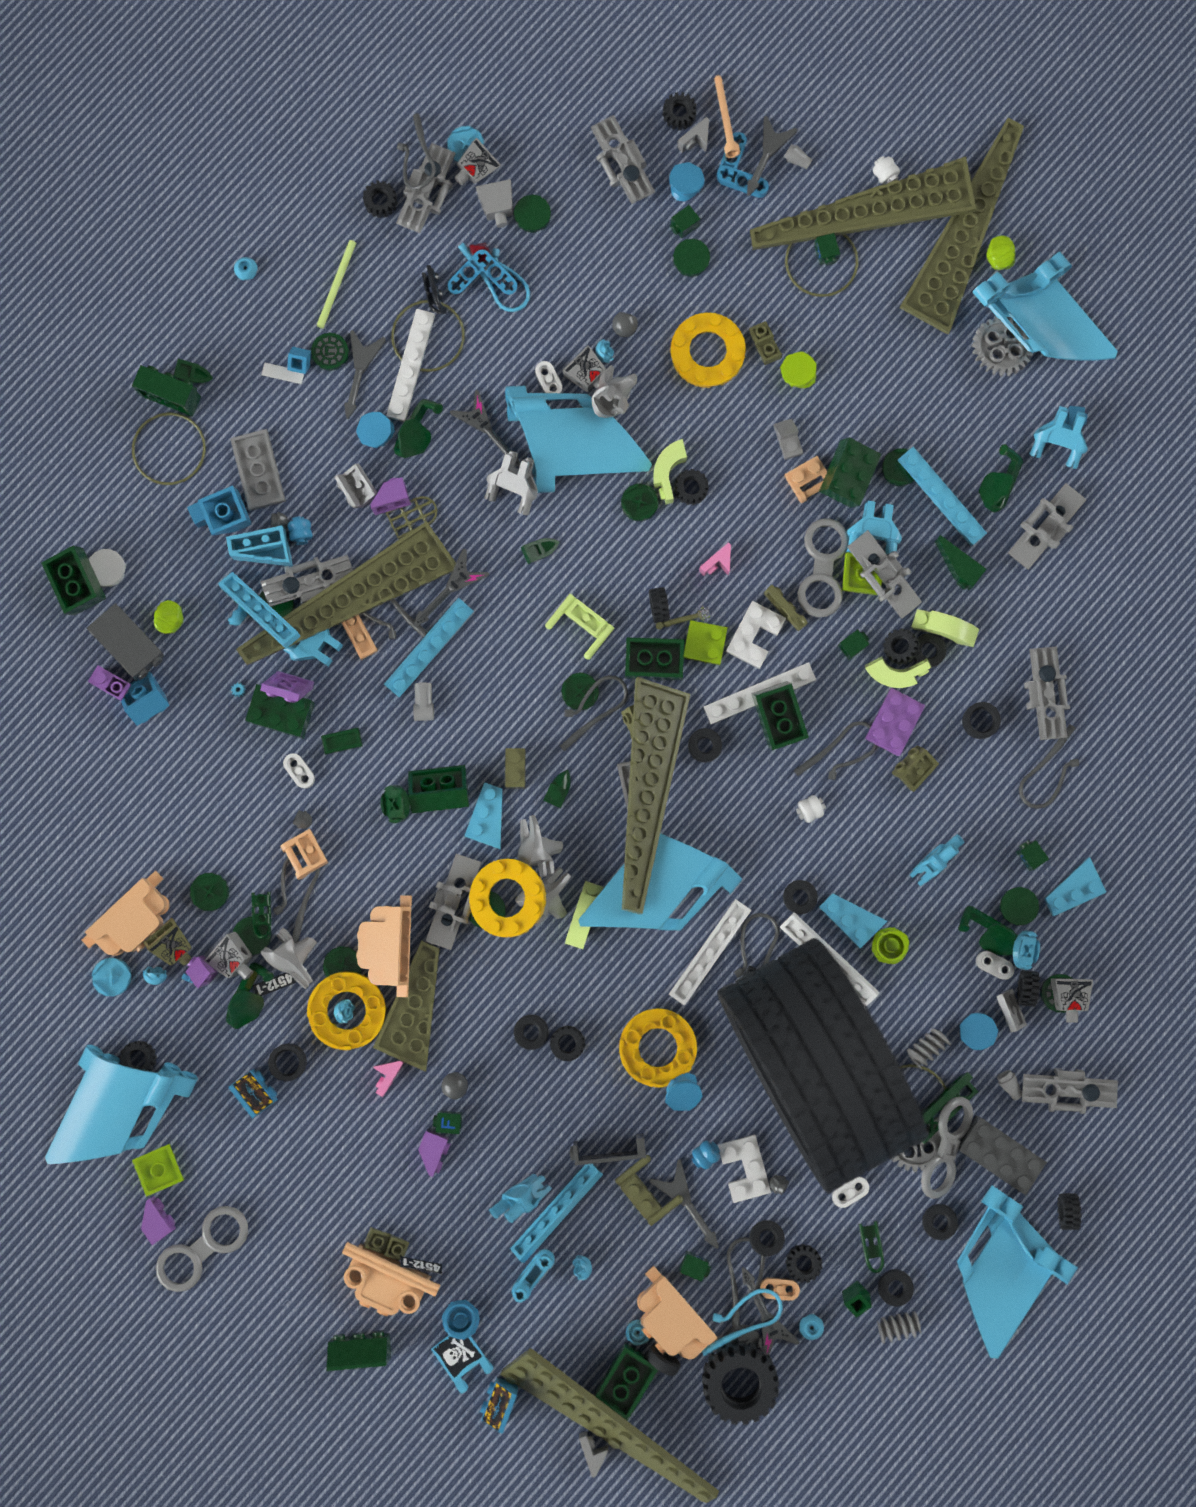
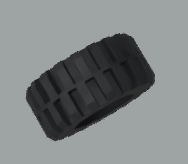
(747, 1407)

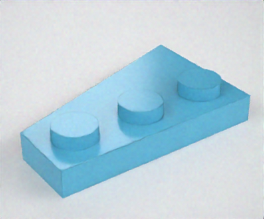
(487, 817)
(1075, 889)
(852, 919)

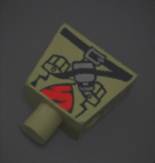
(169, 944)

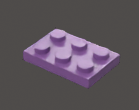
(287, 686)
(894, 722)

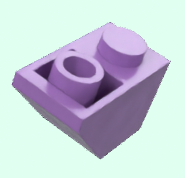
(109, 683)
(432, 1149)
(155, 1221)

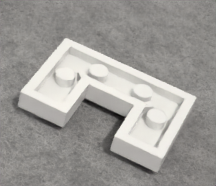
(755, 618)
(756, 1179)

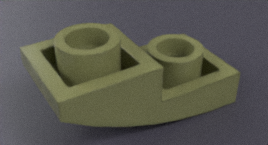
(764, 342)
(386, 1243)

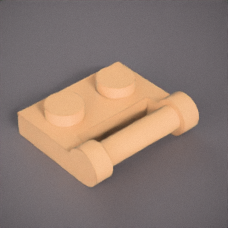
(805, 474)
(309, 850)

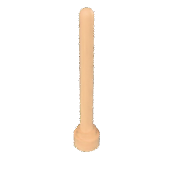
(731, 147)

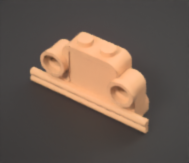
(130, 919)
(386, 945)
(384, 1283)
(672, 1319)

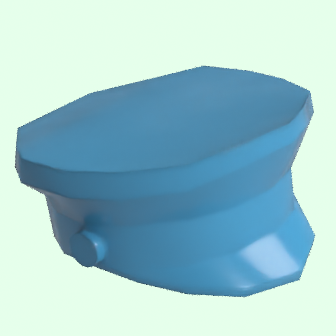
(686, 181)
(375, 429)
(978, 1031)
(683, 1092)
(460, 1319)

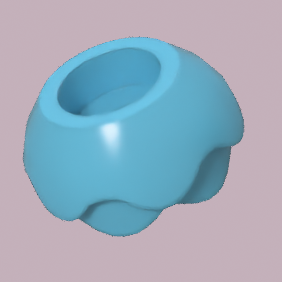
(245, 274)
(604, 351)
(237, 616)
(154, 975)
(344, 1011)
(582, 1267)
(811, 1320)
(632, 1336)

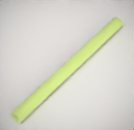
(336, 284)

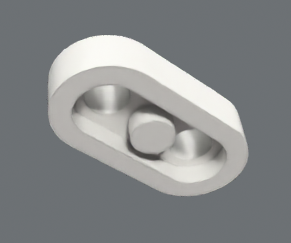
(549, 380)
(299, 771)
(995, 965)
(850, 1192)

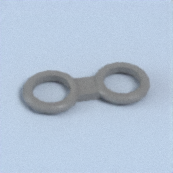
(823, 567)
(948, 1147)
(201, 1249)

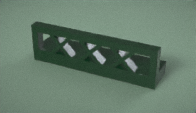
(949, 1093)

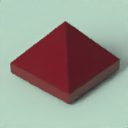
(475, 247)

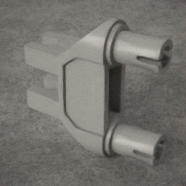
(515, 480)

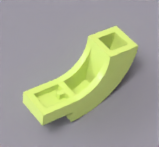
(667, 460)
(946, 626)
(894, 677)
(576, 934)

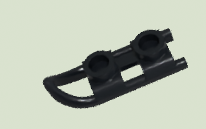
(436, 295)

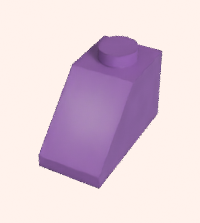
(390, 496)
(200, 971)

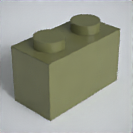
(515, 768)

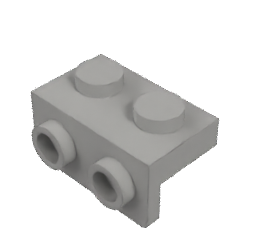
(356, 486)

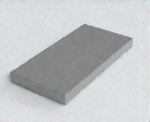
(258, 469)

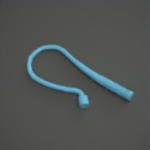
(495, 253)
(726, 1339)

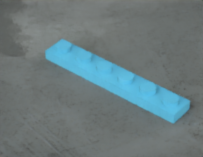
(942, 496)
(259, 610)
(428, 647)
(556, 1212)

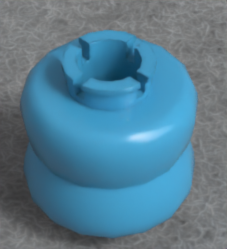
(300, 530)
(706, 1155)

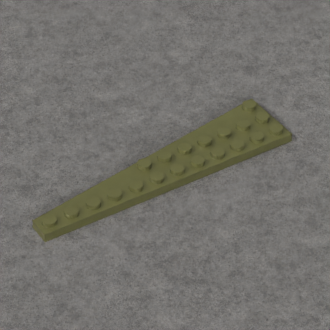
(389, 574)
(562, 1393)

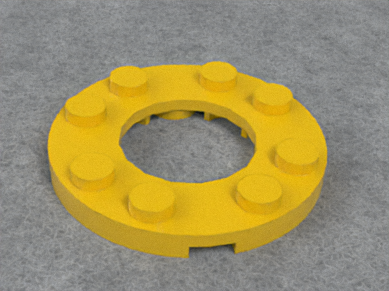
(707, 376)
(534, 898)
(346, 1038)
(630, 1040)

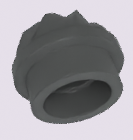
(278, 519)
(302, 819)
(778, 1184)

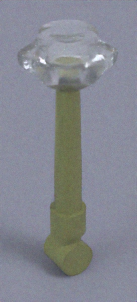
(703, 614)

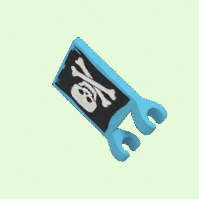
(459, 1357)

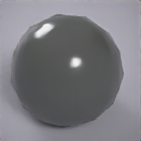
(624, 324)
(454, 1085)

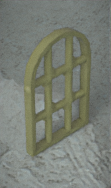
(404, 514)

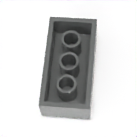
(1001, 1155)

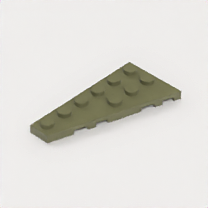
(409, 1021)

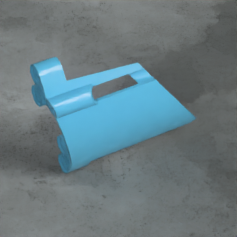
(1046, 313)
(571, 438)
(674, 873)
(110, 1105)
(1007, 1271)

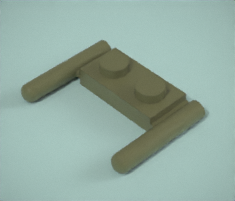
(641, 1196)

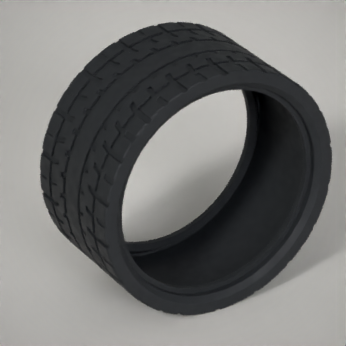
(824, 1064)

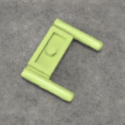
(586, 619)

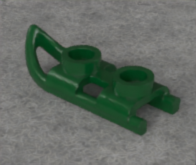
(261, 918)
(871, 1251)

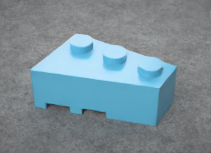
(261, 546)

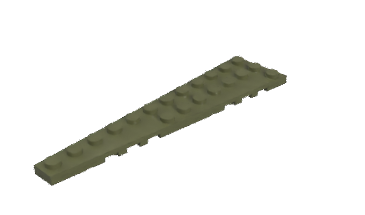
(918, 198)
(947, 270)
(656, 738)

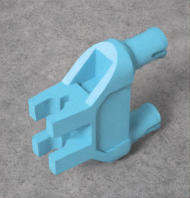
(1063, 435)
(880, 528)
(312, 647)
(937, 859)
(521, 1198)
(532, 1274)

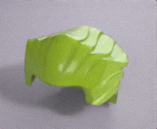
(1001, 253)
(168, 617)

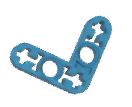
(731, 169)
(478, 268)

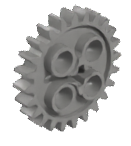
(1007, 361)
(913, 1159)

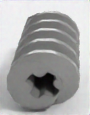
(928, 1047)
(899, 1326)

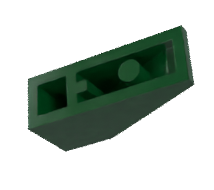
(962, 567)

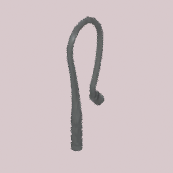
(403, 147)
(392, 634)
(569, 712)
(815, 759)
(1073, 763)
(300, 917)
(739, 972)
(736, 1316)

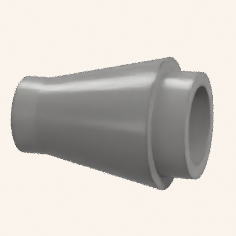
(797, 156)
(1009, 1083)

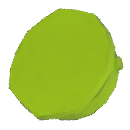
(799, 370)
(890, 945)

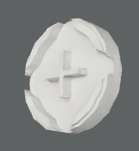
(108, 567)

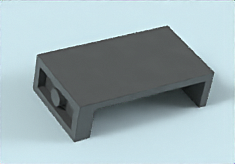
(126, 642)
(609, 1157)

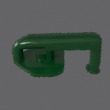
(413, 436)
(998, 486)
(997, 938)
(244, 1004)

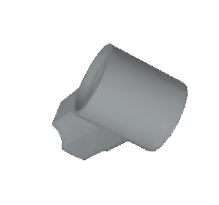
(423, 706)

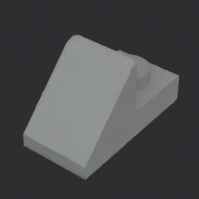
(696, 134)
(788, 439)
(593, 1457)

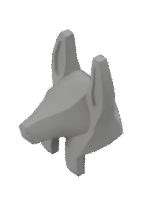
(612, 394)
(537, 849)
(553, 902)
(291, 956)

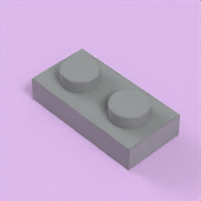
(1011, 1010)

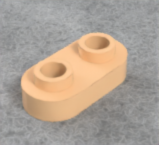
(779, 1287)

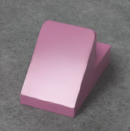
(722, 558)
(390, 1070)

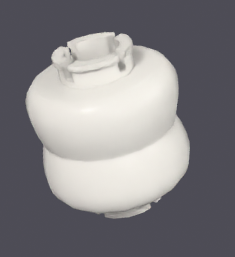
(886, 170)
(811, 808)

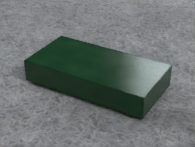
(341, 741)

